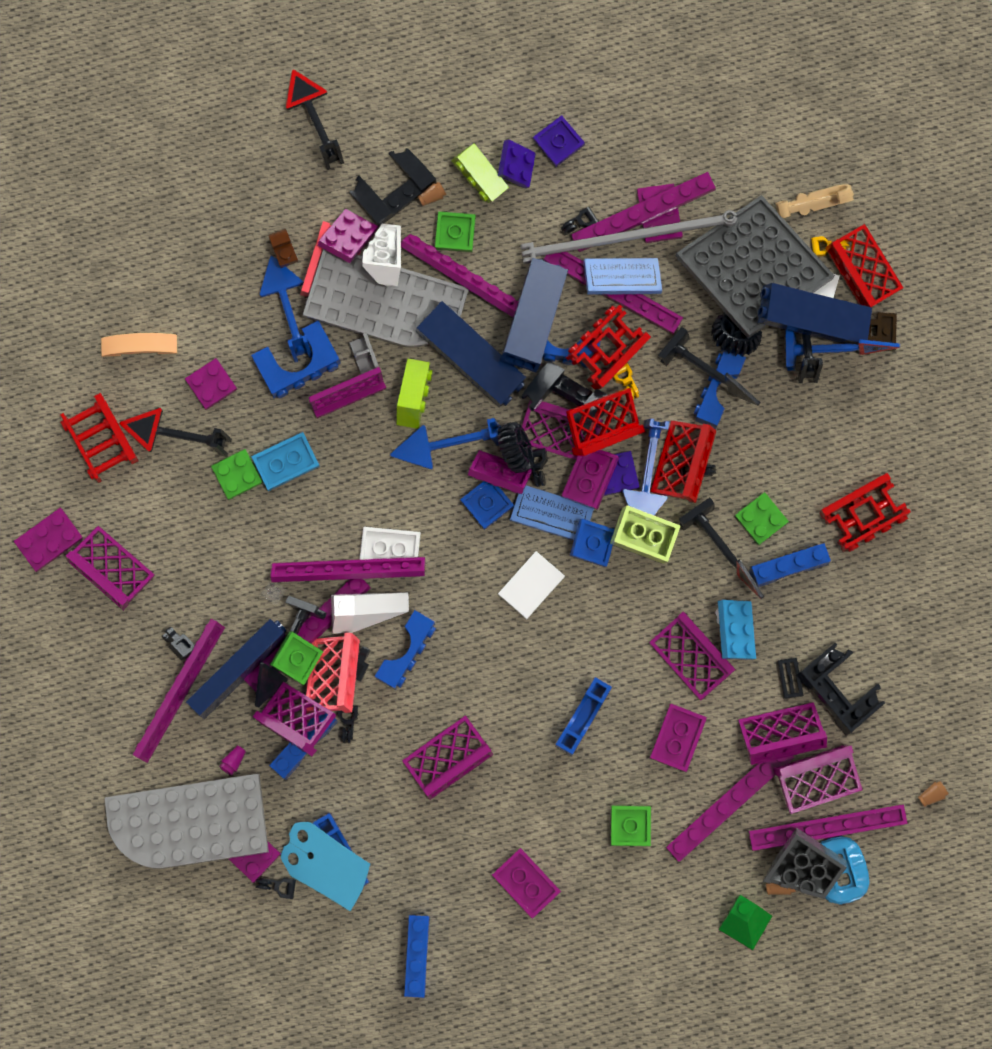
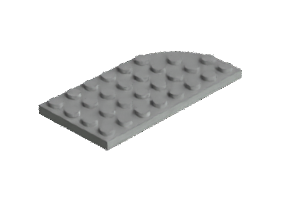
(352, 300)
(190, 822)

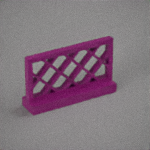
(347, 392)
(556, 412)
(100, 581)
(701, 641)
(289, 733)
(790, 746)
(813, 762)
(460, 768)

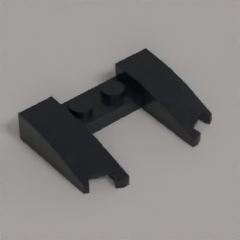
(382, 210)
(553, 379)
(816, 677)

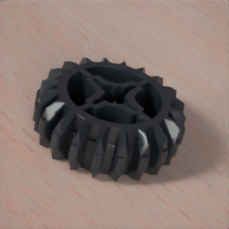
(731, 338)
(515, 447)

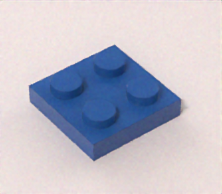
(487, 503)
(592, 543)

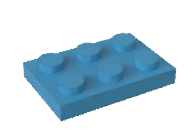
(285, 461)
(736, 630)

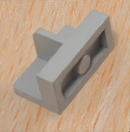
(364, 354)

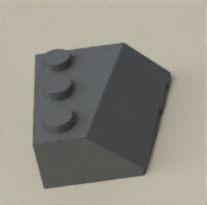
(806, 866)

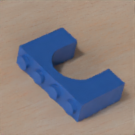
(282, 381)

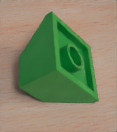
(745, 922)

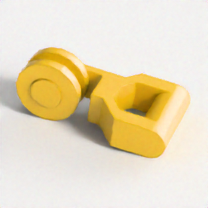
(816, 249)
(634, 390)

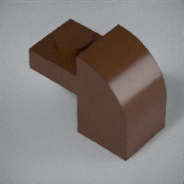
(283, 248)

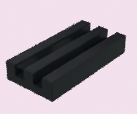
(782, 678)

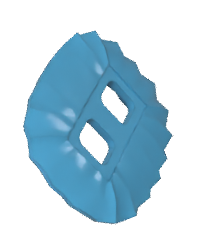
(855, 869)

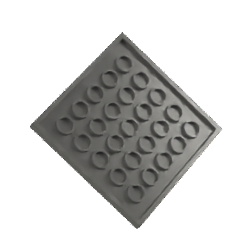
(743, 258)

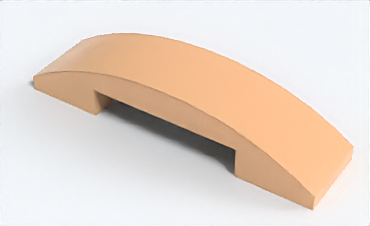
(139, 343)

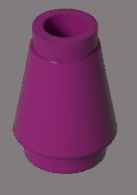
(232, 761)

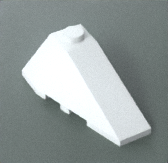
(383, 255)
(360, 611)

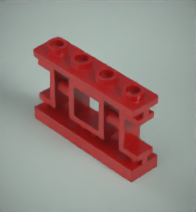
(617, 357)
(857, 500)

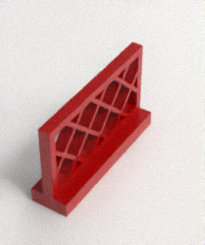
(850, 272)
(605, 438)
(697, 466)

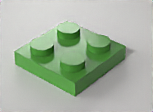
(455, 231)
(236, 474)
(761, 518)
(296, 658)
(630, 825)

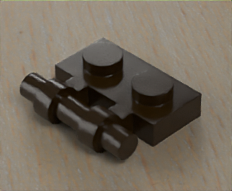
(885, 328)

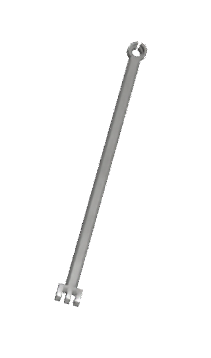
(533, 251)

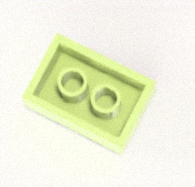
(645, 534)

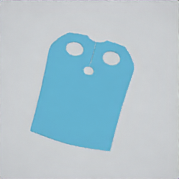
(333, 869)

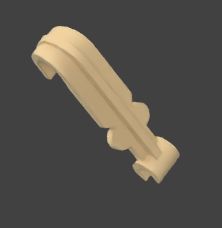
(816, 200)

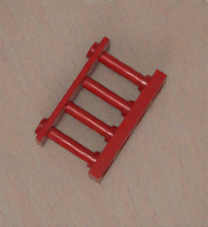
(108, 422)

